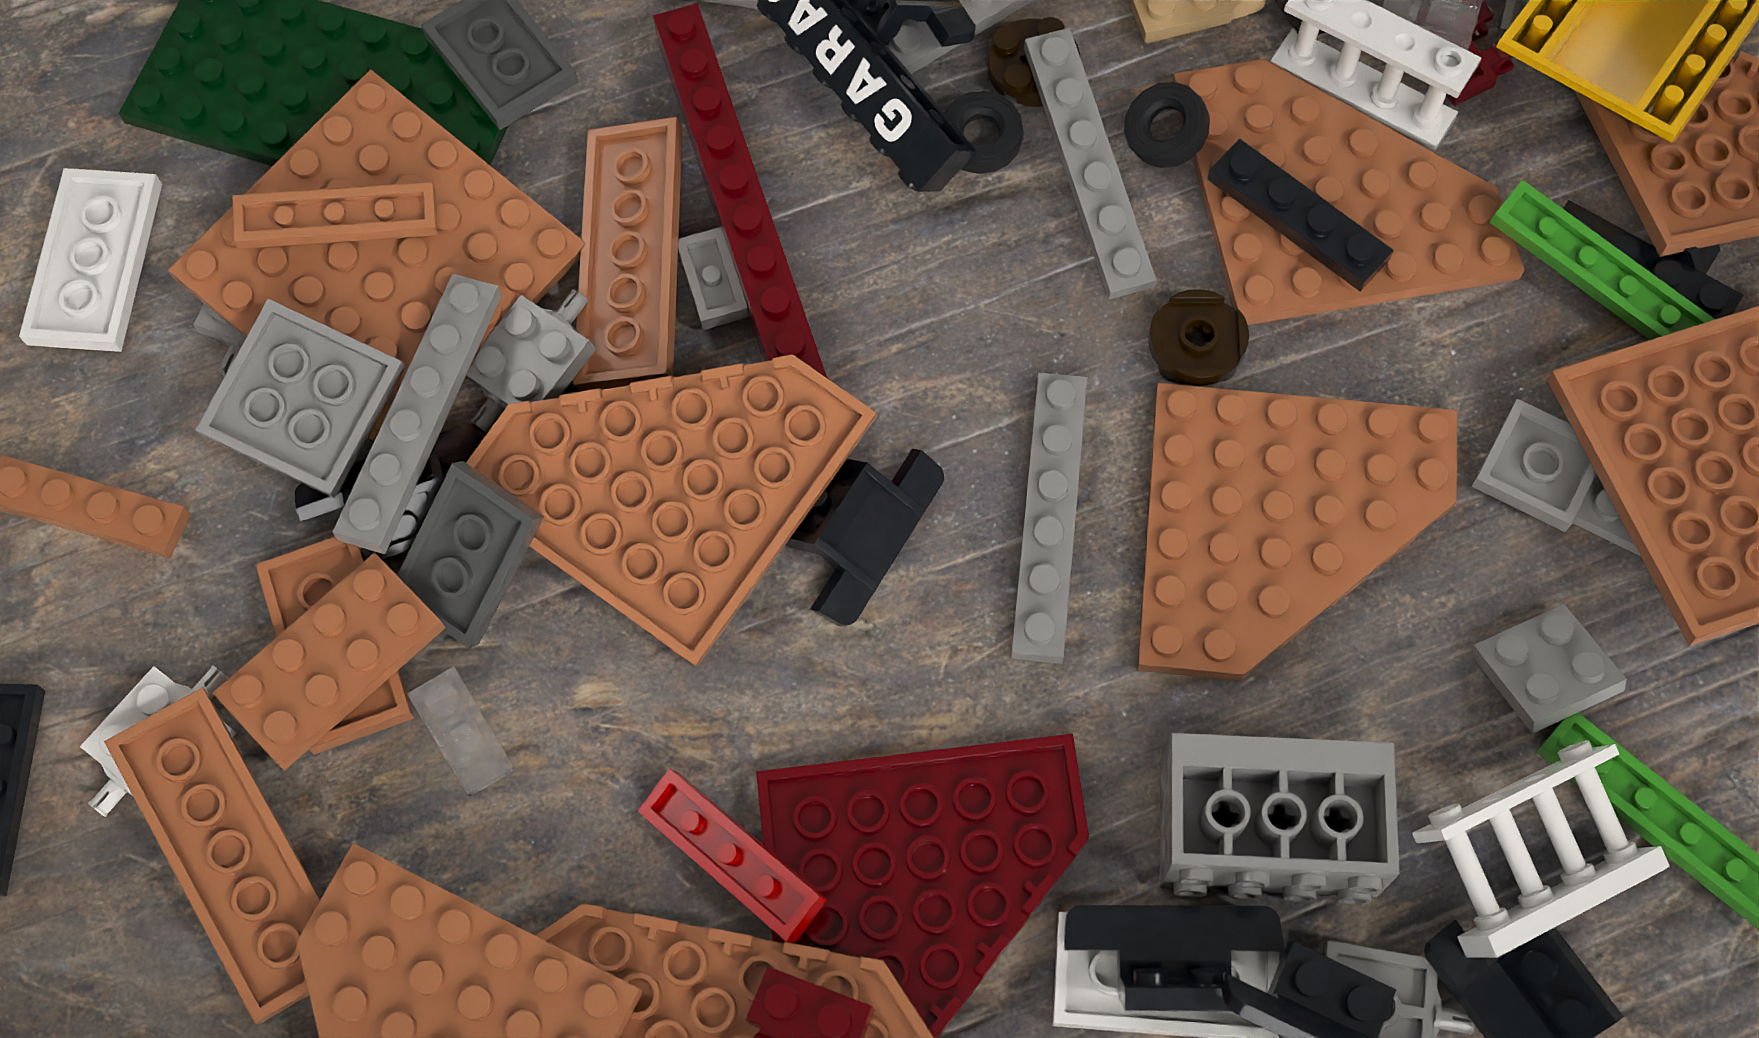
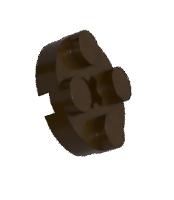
(1007, 52)
(1195, 364)

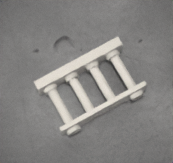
(1374, 93)
(1582, 883)

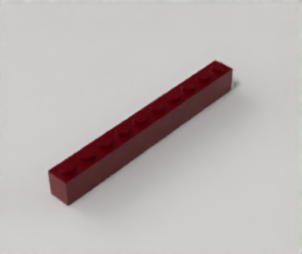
(734, 187)

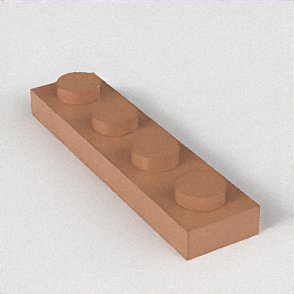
(334, 215)
(90, 507)

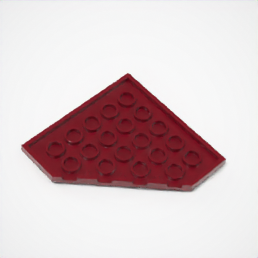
(929, 855)

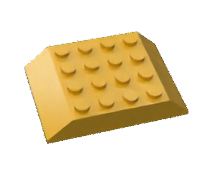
(1634, 55)

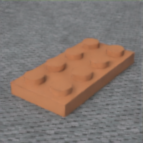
(291, 588)
(329, 661)

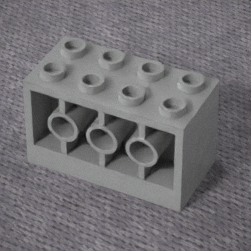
(1324, 796)

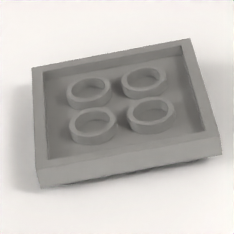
(300, 398)

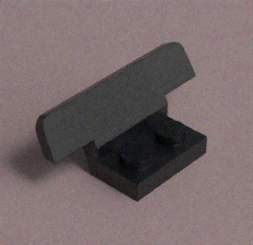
(945, 18)
(450, 447)
(863, 527)
(1172, 952)
(1527, 991)
(1312, 998)

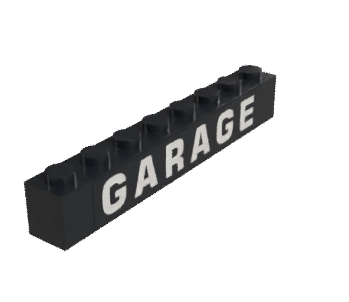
(874, 89)

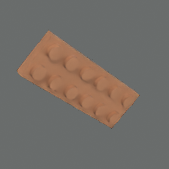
(630, 252)
(222, 847)

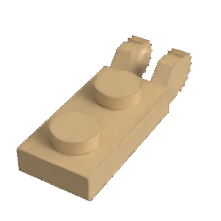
(1173, 18)

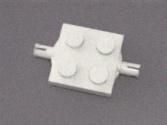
(145, 699)

